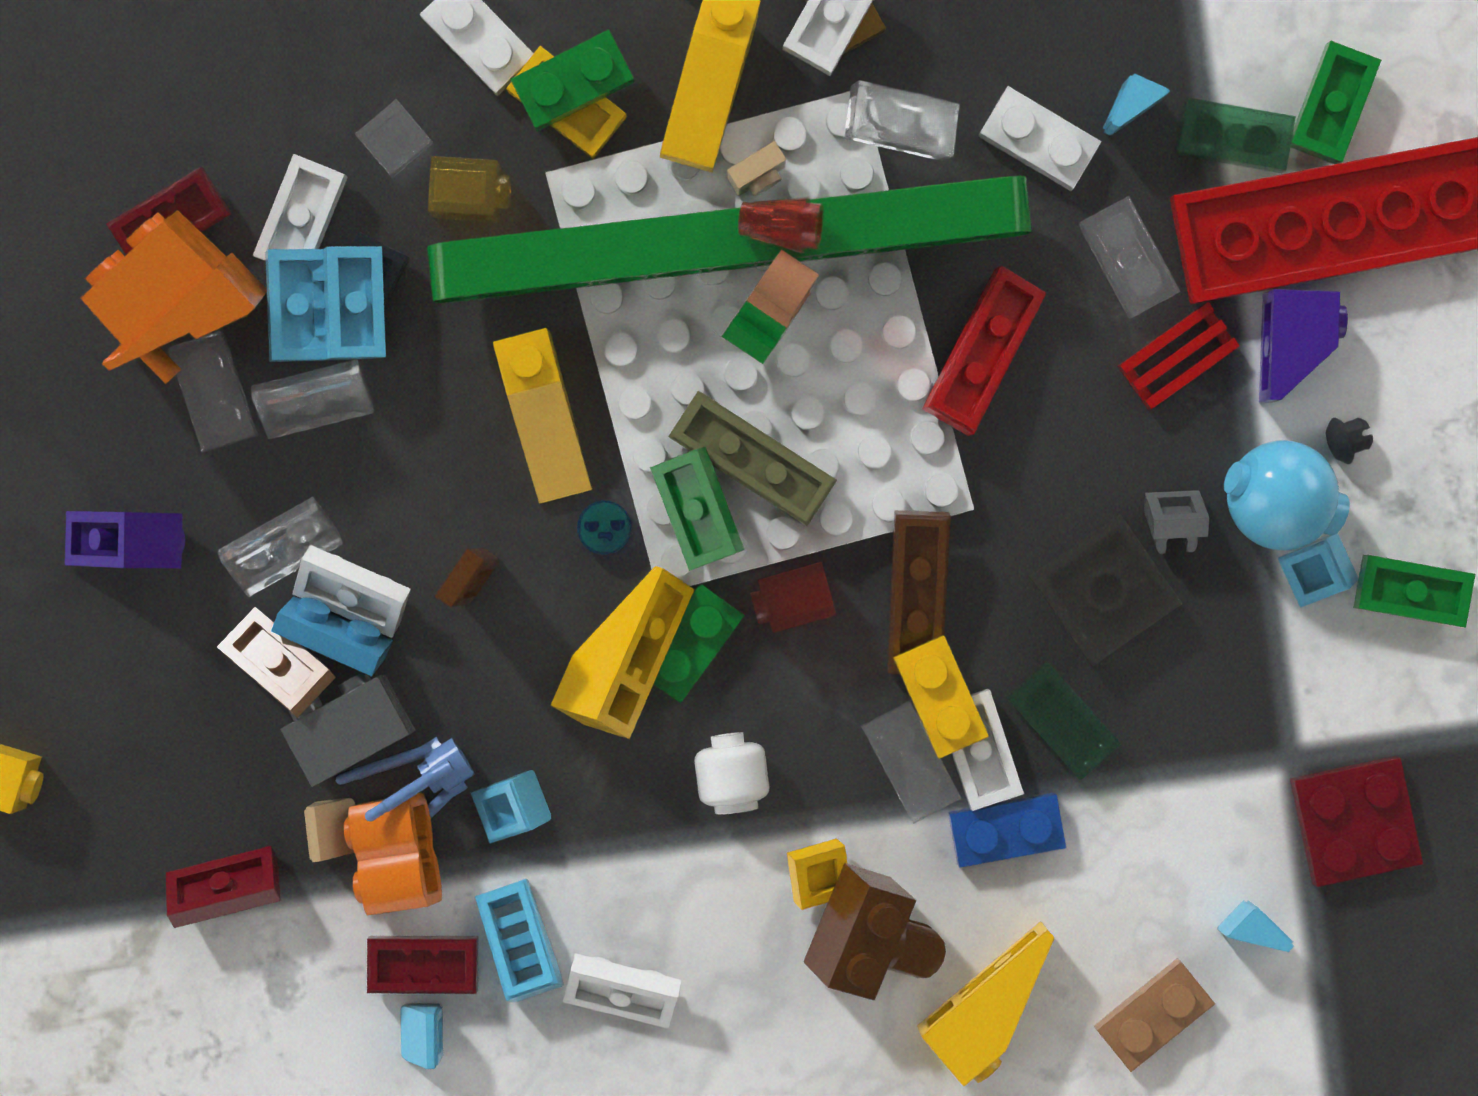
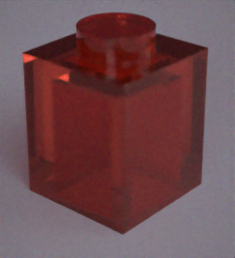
(793, 597)

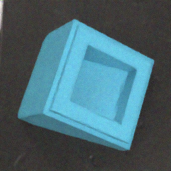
(1133, 100)
(1318, 570)
(511, 806)
(1253, 926)
(422, 1034)

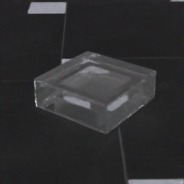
(394, 138)

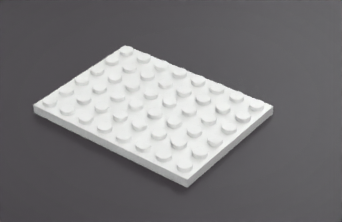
(834, 389)

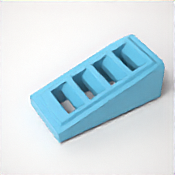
(544, 956)

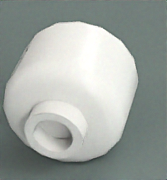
(732, 774)

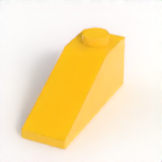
(709, 82)
(542, 414)
(622, 658)
(981, 1017)

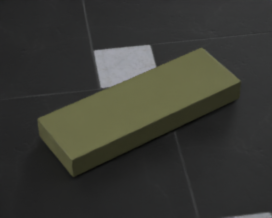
(753, 458)

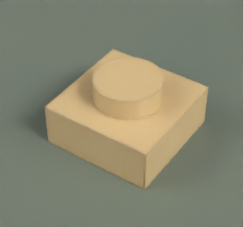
(758, 171)

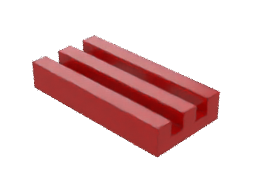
(1216, 329)

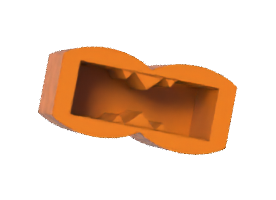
(394, 857)

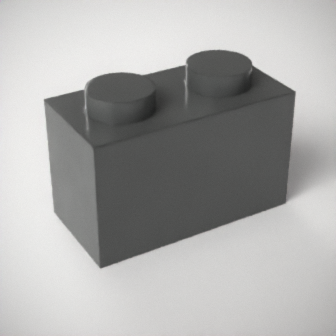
(347, 728)

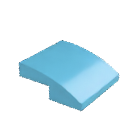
(325, 303)

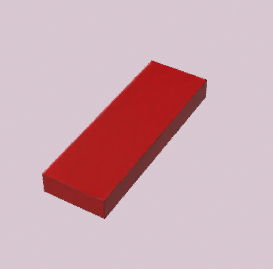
(984, 351)

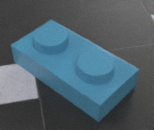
(346, 641)

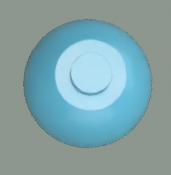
(1285, 496)

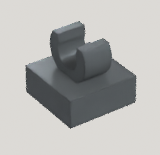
(1176, 516)

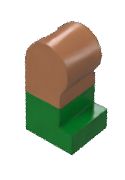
(771, 307)

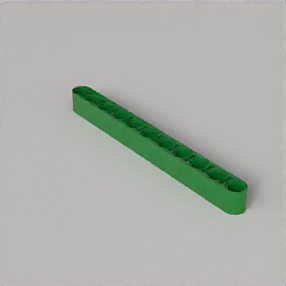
(713, 244)

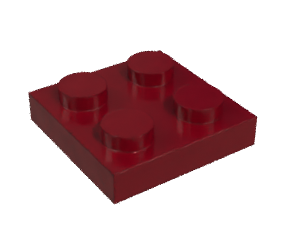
(1356, 821)

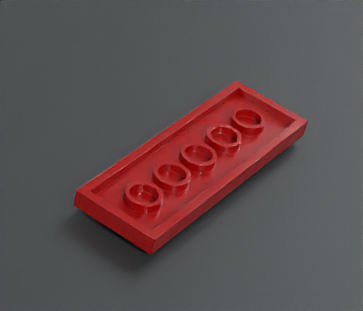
(1328, 221)

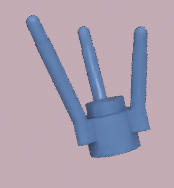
(443, 768)

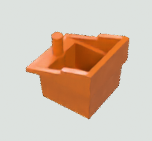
(168, 288)

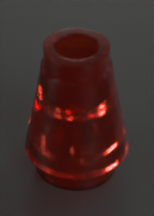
(783, 222)

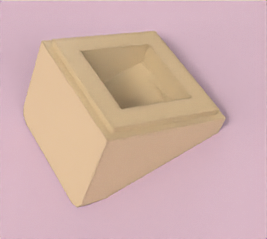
(326, 828)

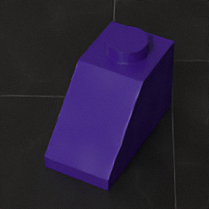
(1296, 337)
(124, 539)

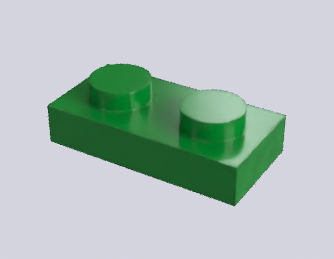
(572, 80)
(1334, 102)
(697, 508)
(1414, 590)
(696, 642)

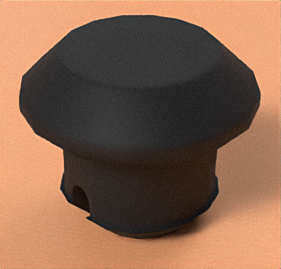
(1347, 438)

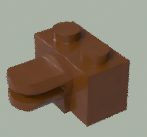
(871, 932)

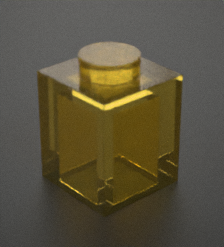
(467, 189)

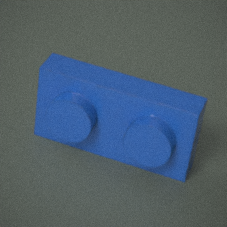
(1007, 830)

